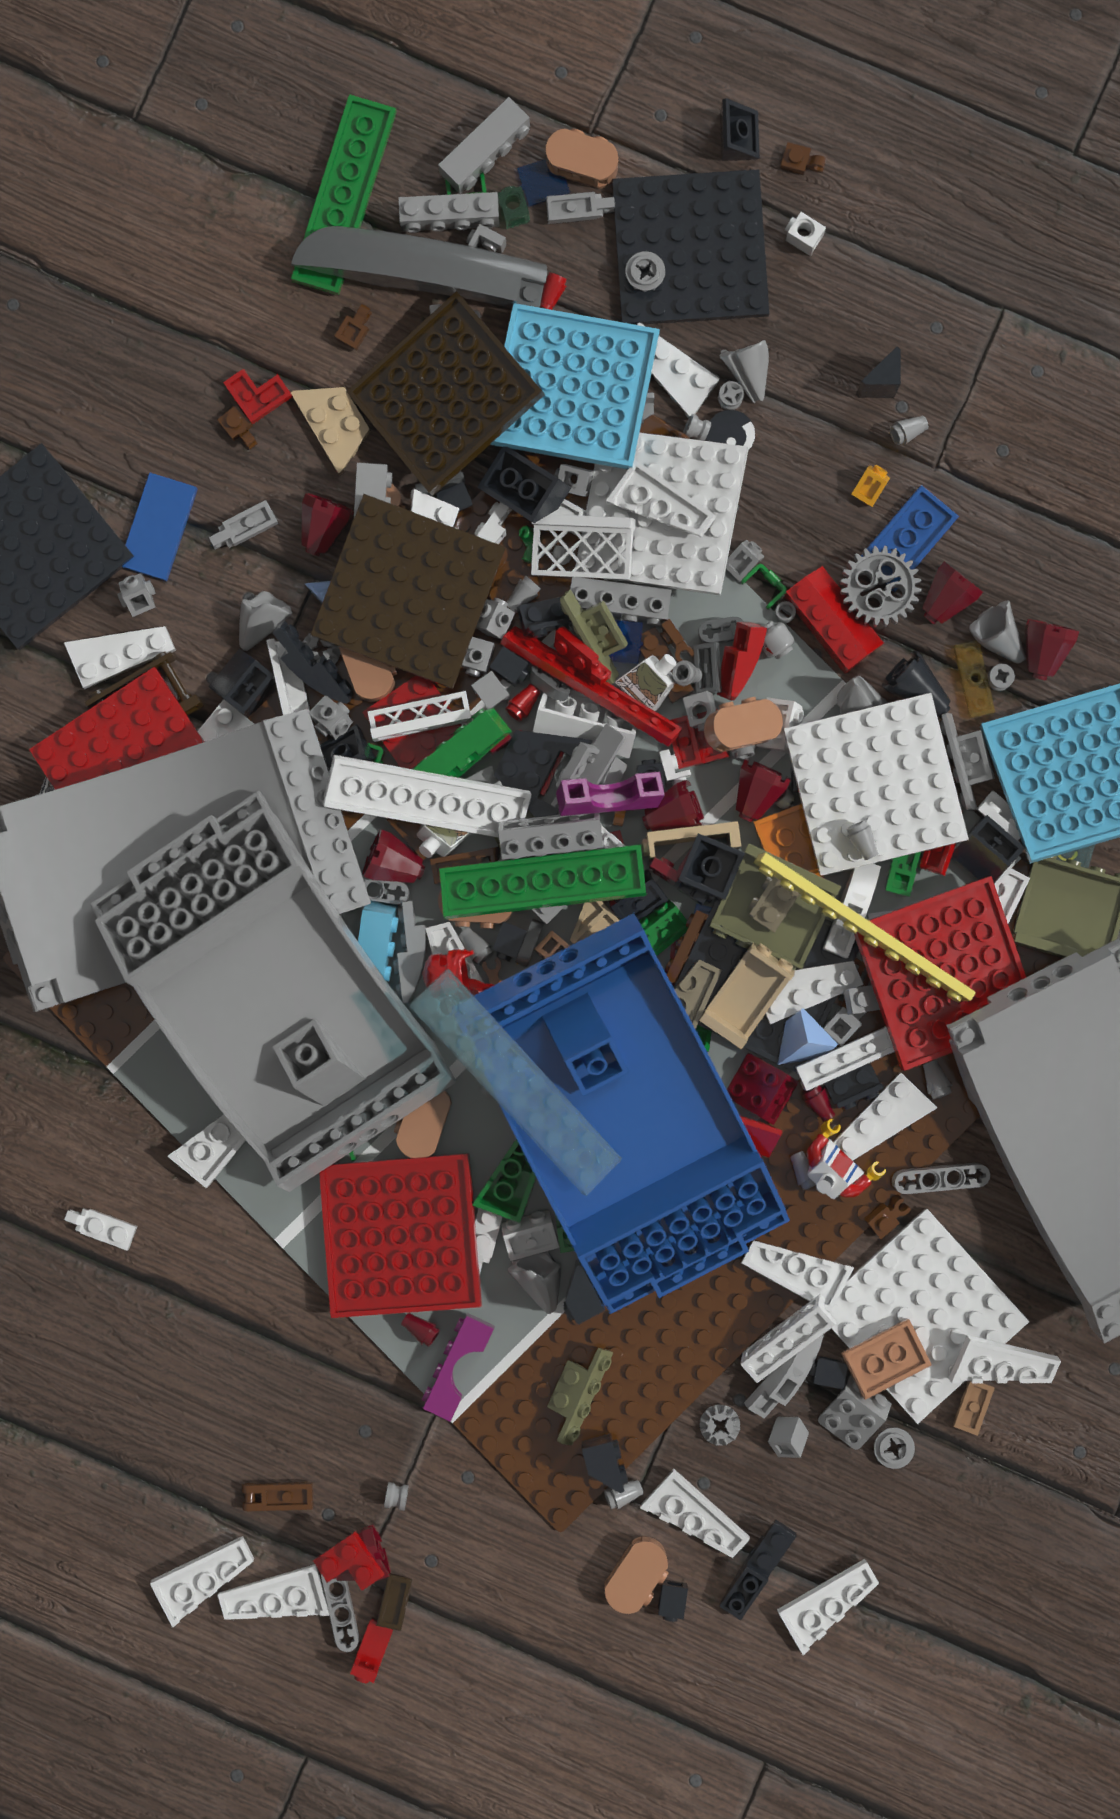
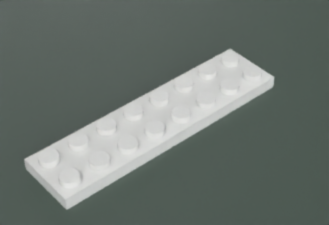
(422, 796)

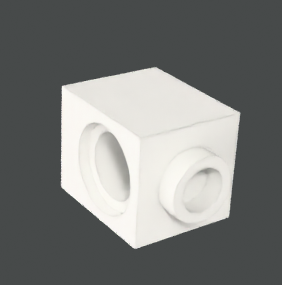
(807, 243)

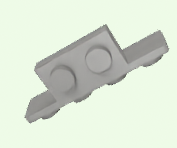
(970, 759)
(593, 760)

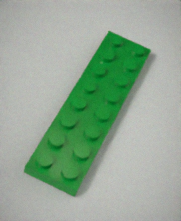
(348, 178)
(542, 882)

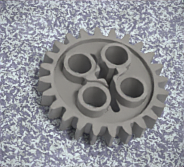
(871, 566)

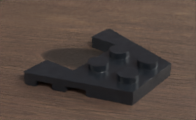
(529, 763)

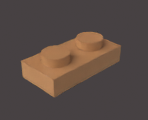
(973, 1407)

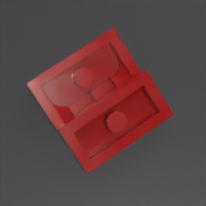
(692, 747)

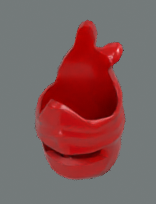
(455, 962)

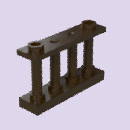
(161, 661)

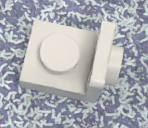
(669, 765)

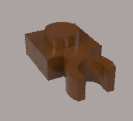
(884, 1219)

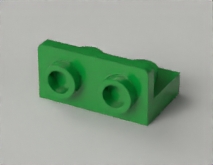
(664, 926)

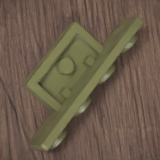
(596, 629)
(576, 1391)

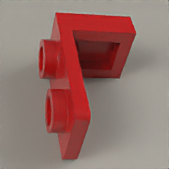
(371, 1652)

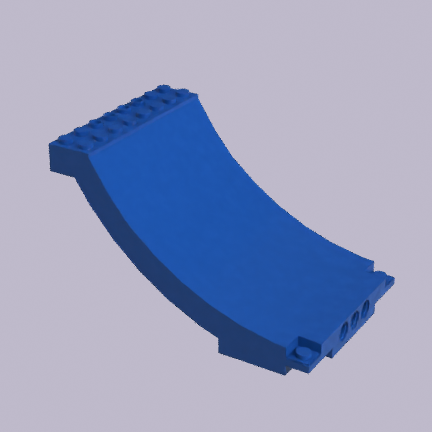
(636, 1069)

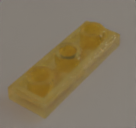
(978, 694)

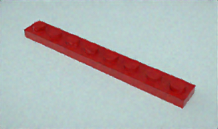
(605, 695)

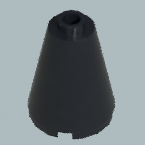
(915, 679)

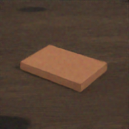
(886, 1359)

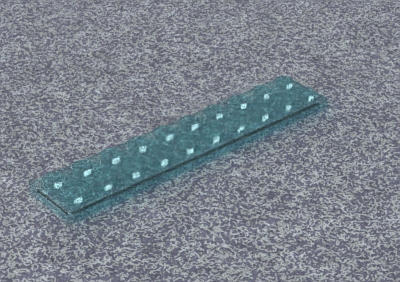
(515, 1082)

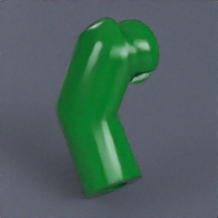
(526, 534)

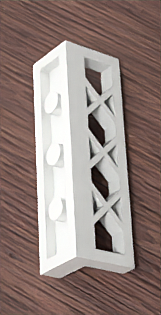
(289, 686)
(419, 724)
(845, 1059)
(787, 1339)

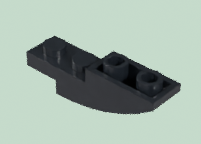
(318, 673)
(757, 1569)

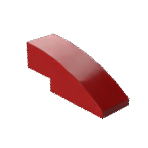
(741, 658)

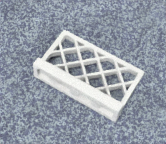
(587, 524)

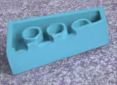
(376, 934)

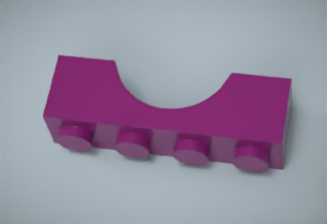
(583, 797)
(471, 1337)

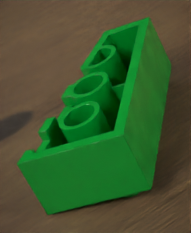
(467, 745)
(508, 1186)

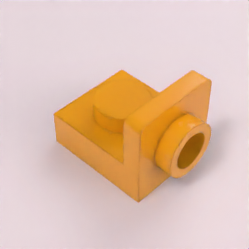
(871, 484)

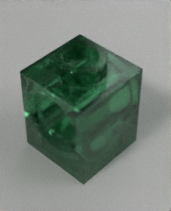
(516, 216)

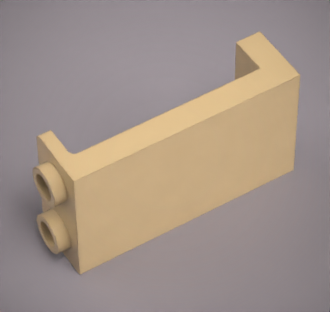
(682, 835)
(747, 994)

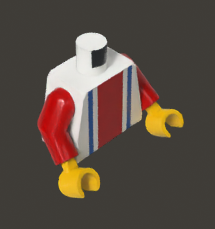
(834, 1170)

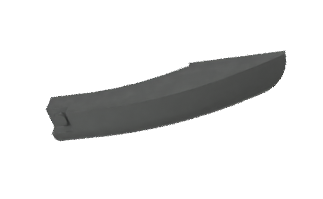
(422, 265)

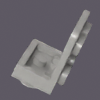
(853, 1417)

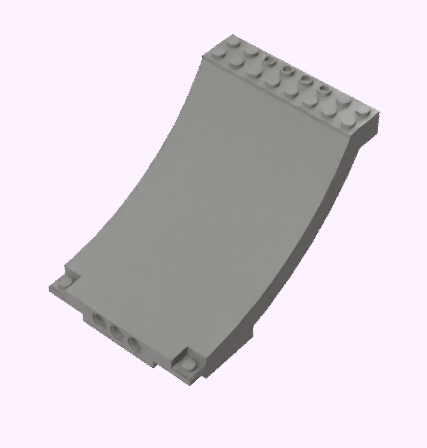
(84, 838)
(268, 993)
(1049, 1094)

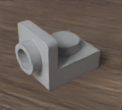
(490, 240)
(744, 559)

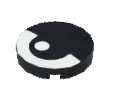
(731, 428)

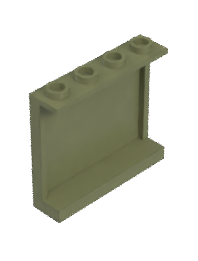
(1068, 908)
(797, 930)

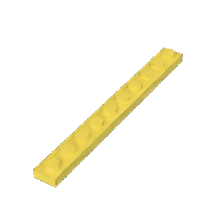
(856, 923)

